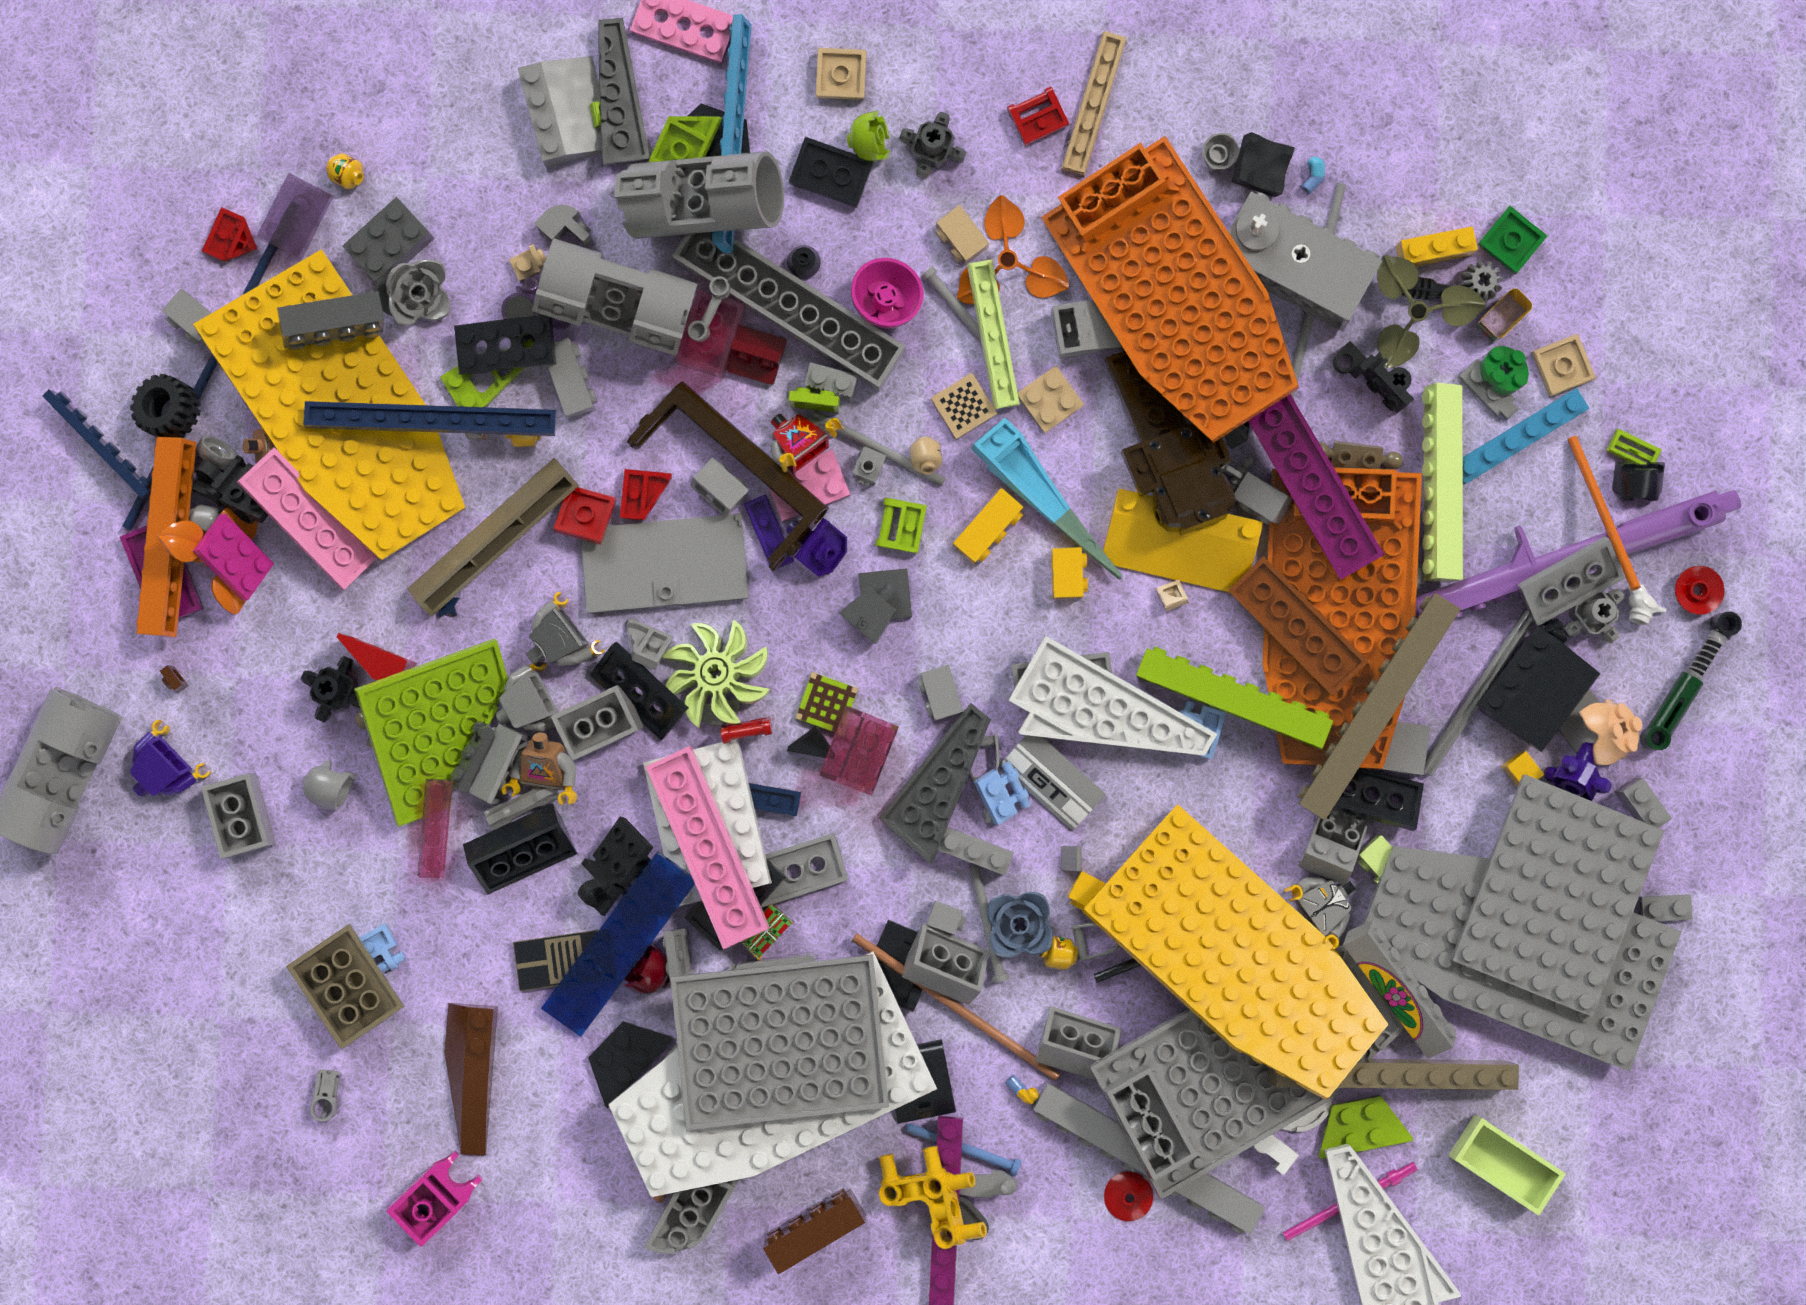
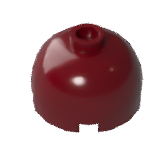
(649, 972)

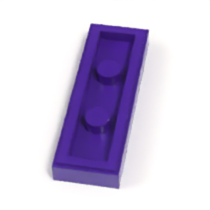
(766, 526)

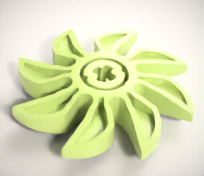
(725, 682)

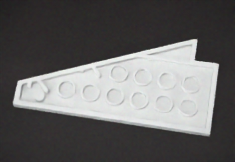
(1088, 704)
(1383, 1249)

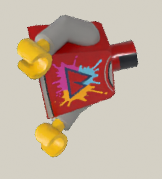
(800, 440)

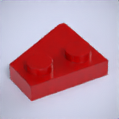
(641, 492)

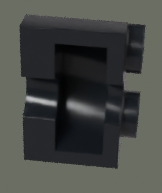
(1638, 480)

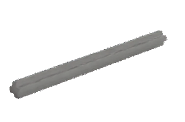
(1477, 693)

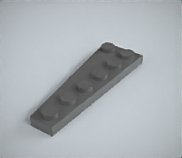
(620, 111)

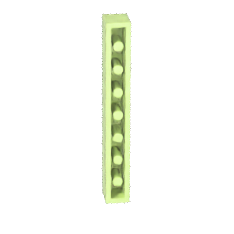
(1442, 483)

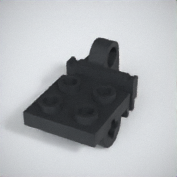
(1377, 376)
(226, 491)
(618, 859)

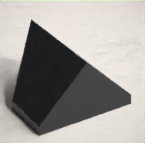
(811, 743)

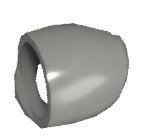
(327, 787)

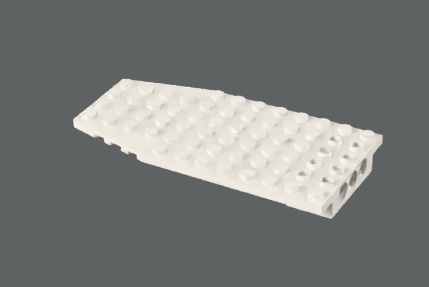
(683, 1159)

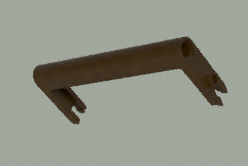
(747, 453)

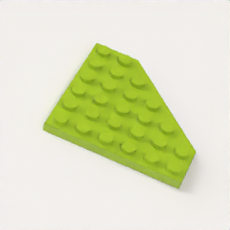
(427, 718)

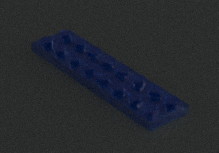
(619, 943)

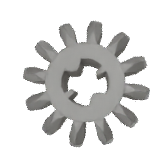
(1477, 272)

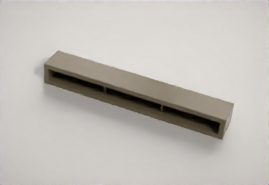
(492, 537)

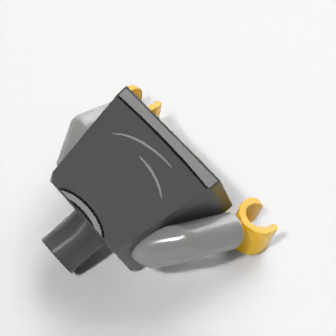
(558, 637)

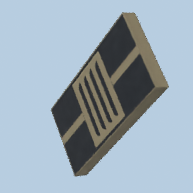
(547, 959)

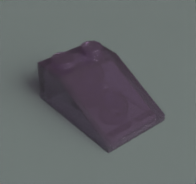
(294, 216)

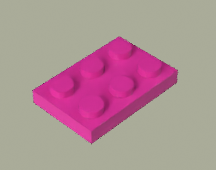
(233, 557)

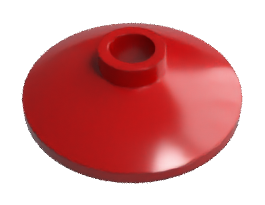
(1710, 585)
(1119, 1187)

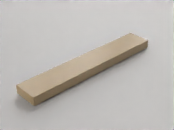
(1093, 103)

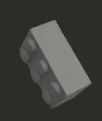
(238, 815)

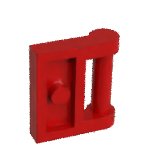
(1042, 122)
(746, 729)

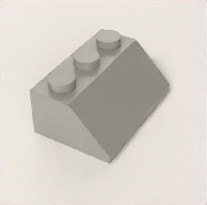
(596, 722)
(497, 764)
(946, 964)
(1075, 1042)

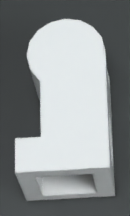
(1279, 1151)

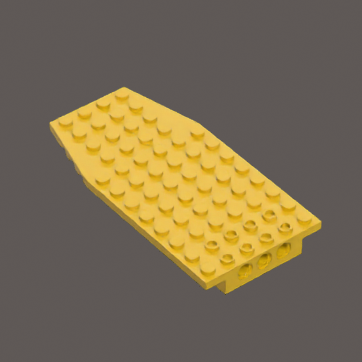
(371, 481)
(1238, 955)

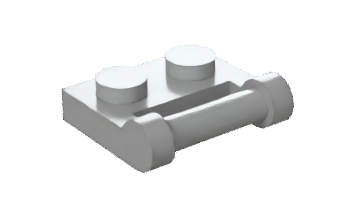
(677, 950)

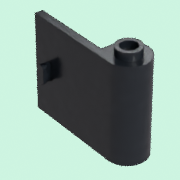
(893, 943)
(938, 1101)

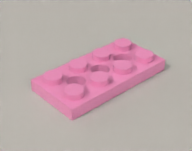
(689, 40)

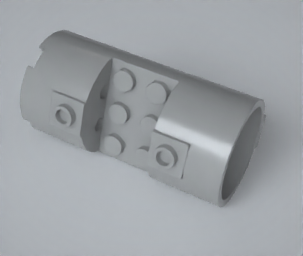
(701, 195)
(587, 289)
(54, 770)

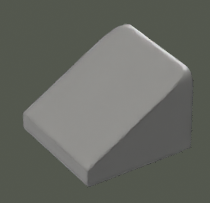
(1071, 858)

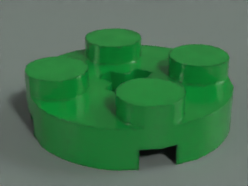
(1510, 359)

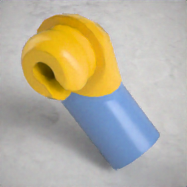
(1026, 1095)

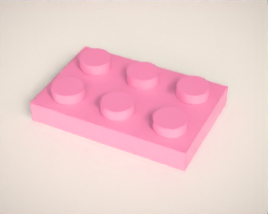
(821, 478)

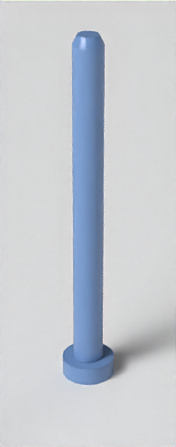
(1012, 1166)

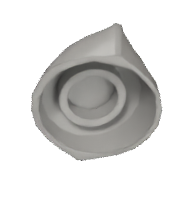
(1220, 151)
(210, 450)

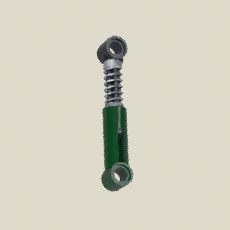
(1689, 683)

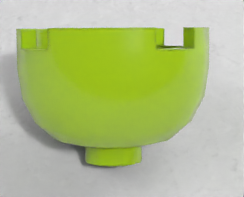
(868, 137)

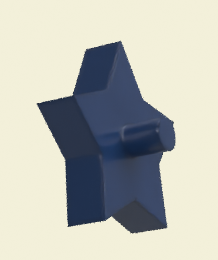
(449, 607)

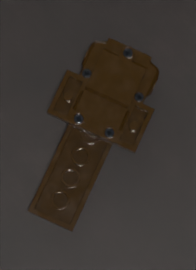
(1171, 458)

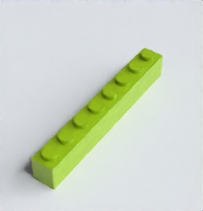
(1234, 698)

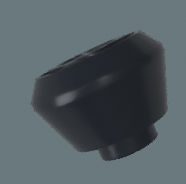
(810, 263)

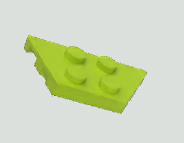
(685, 138)
(1363, 1125)

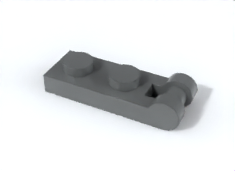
(472, 756)

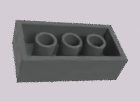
(331, 320)

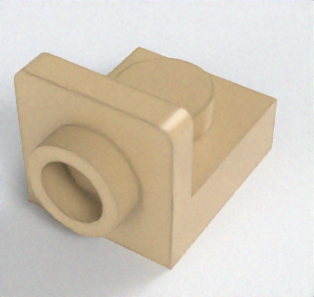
(528, 263)

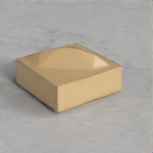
(1172, 595)

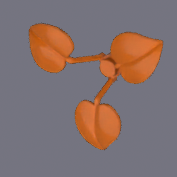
(1005, 221)
(182, 539)

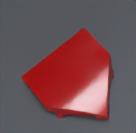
(229, 237)

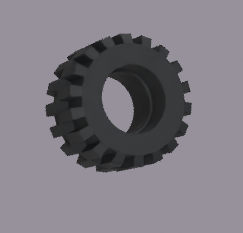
(151, 399)

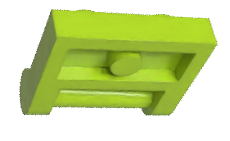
(909, 525)

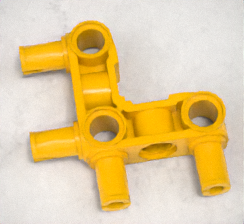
(942, 1203)

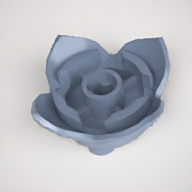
(1009, 942)

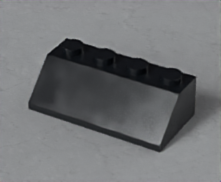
(519, 849)

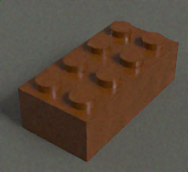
(814, 1231)

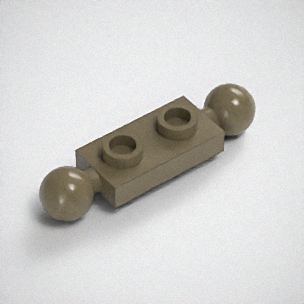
(1361, 456)

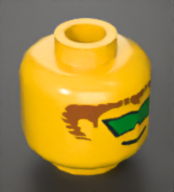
(345, 171)
(1061, 954)

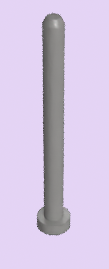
(951, 300)
(983, 906)

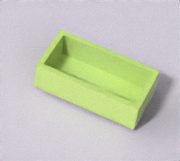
(1507, 1164)

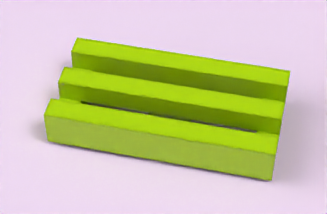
(1614, 441)

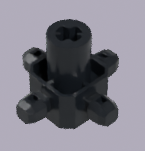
(343, 688)

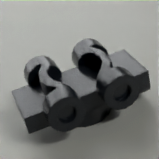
(1556, 629)

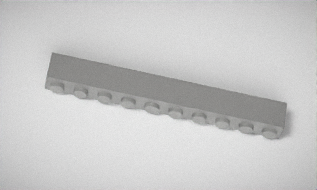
(1106, 1133)

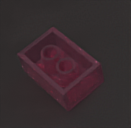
(715, 352)
(859, 750)

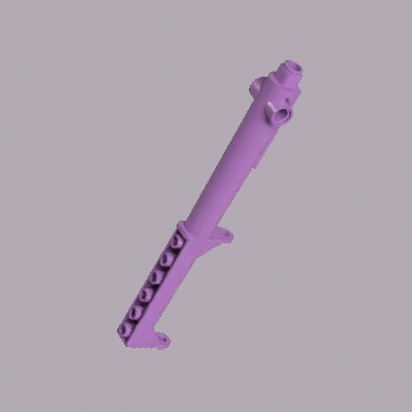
(1635, 535)

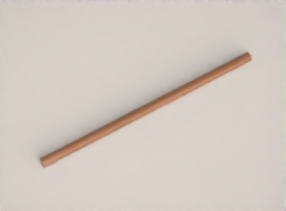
(960, 1010)

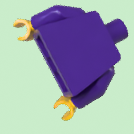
(160, 767)

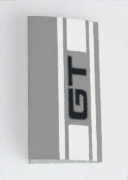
(1054, 780)

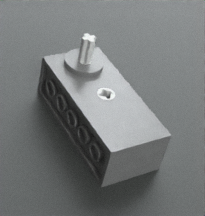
(1330, 269)

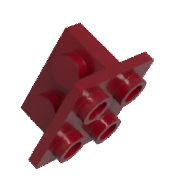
(756, 355)

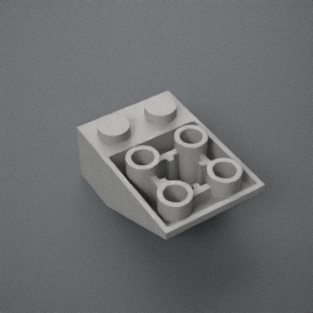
(1081, 330)
(1334, 846)

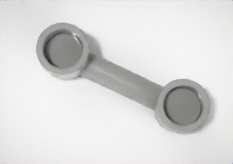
(720, 289)

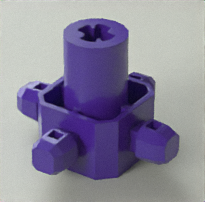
(1579, 774)

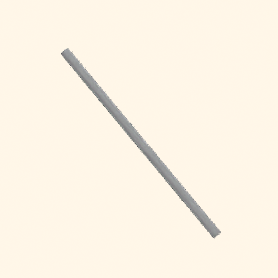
(1308, 318)

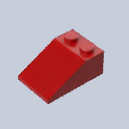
(375, 660)

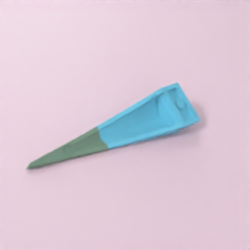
(1018, 467)

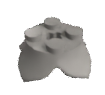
(429, 302)

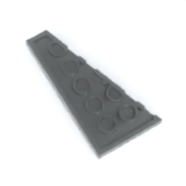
(930, 796)

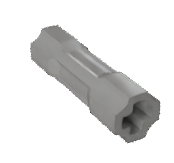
(506, 812)

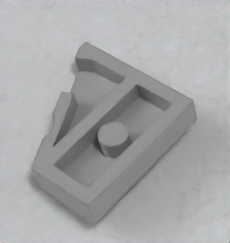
(647, 643)

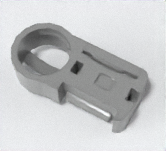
(325, 1088)

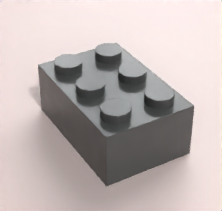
(388, 240)

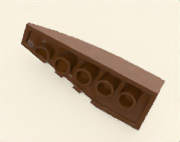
(470, 1071)

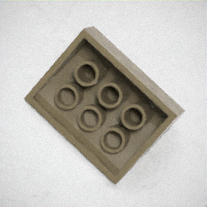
(345, 986)

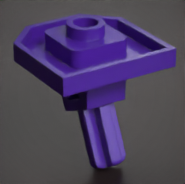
(821, 548)

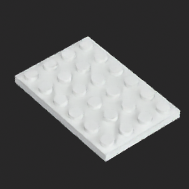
(729, 784)

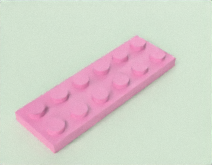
(322, 537)

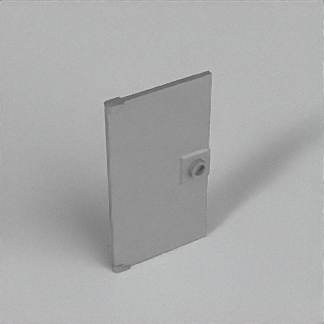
(666, 564)

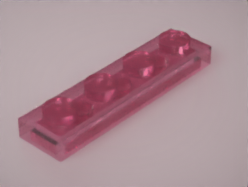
(434, 828)

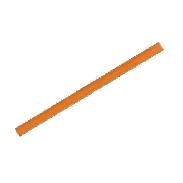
(1604, 513)

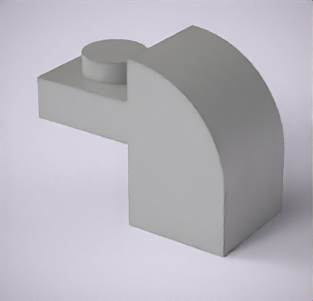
(559, 220)

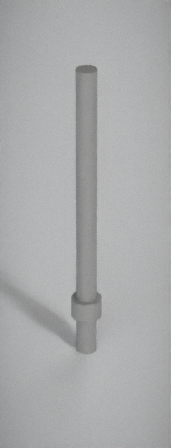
(892, 455)

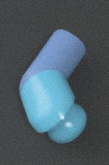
(1317, 174)

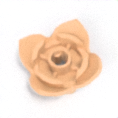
(1615, 728)

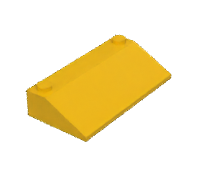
(1205, 557)

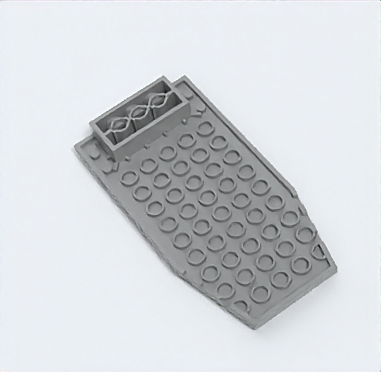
(1422, 912)
(1200, 1102)

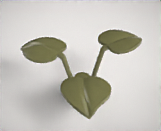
(1396, 277)

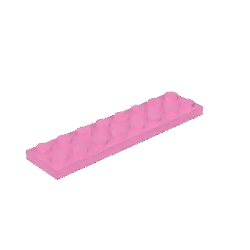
(707, 847)

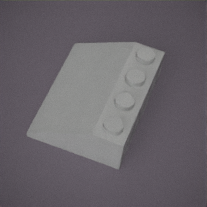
(560, 109)

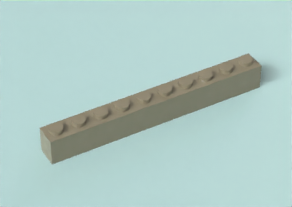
(1378, 706)
(1423, 1074)

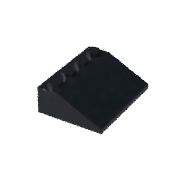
(1538, 689)

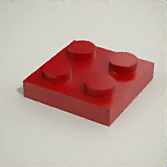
(585, 515)

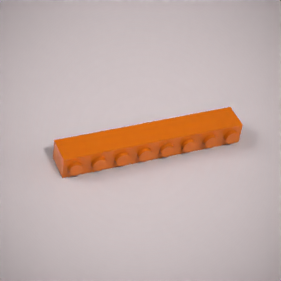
(168, 504)

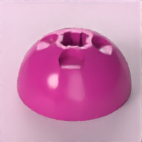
(894, 285)

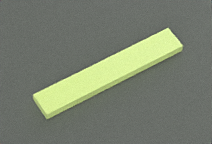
(993, 334)

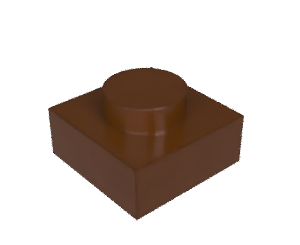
(172, 678)

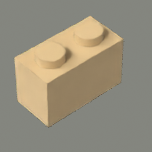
(961, 235)

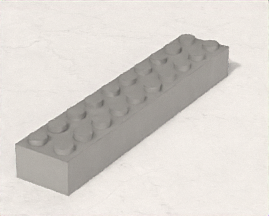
(794, 307)

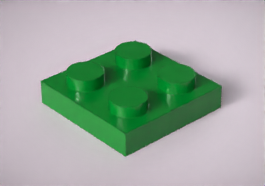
(1512, 240)

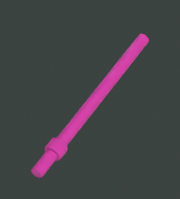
(1392, 1178)

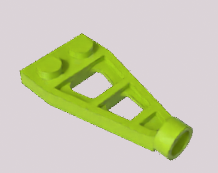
(465, 392)

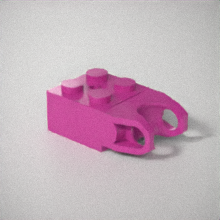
(437, 1192)

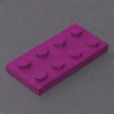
(134, 547)

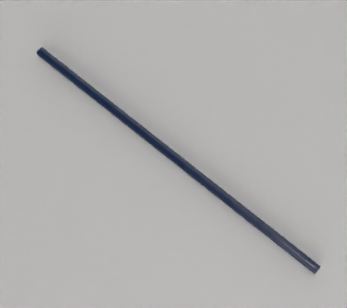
(205, 375)

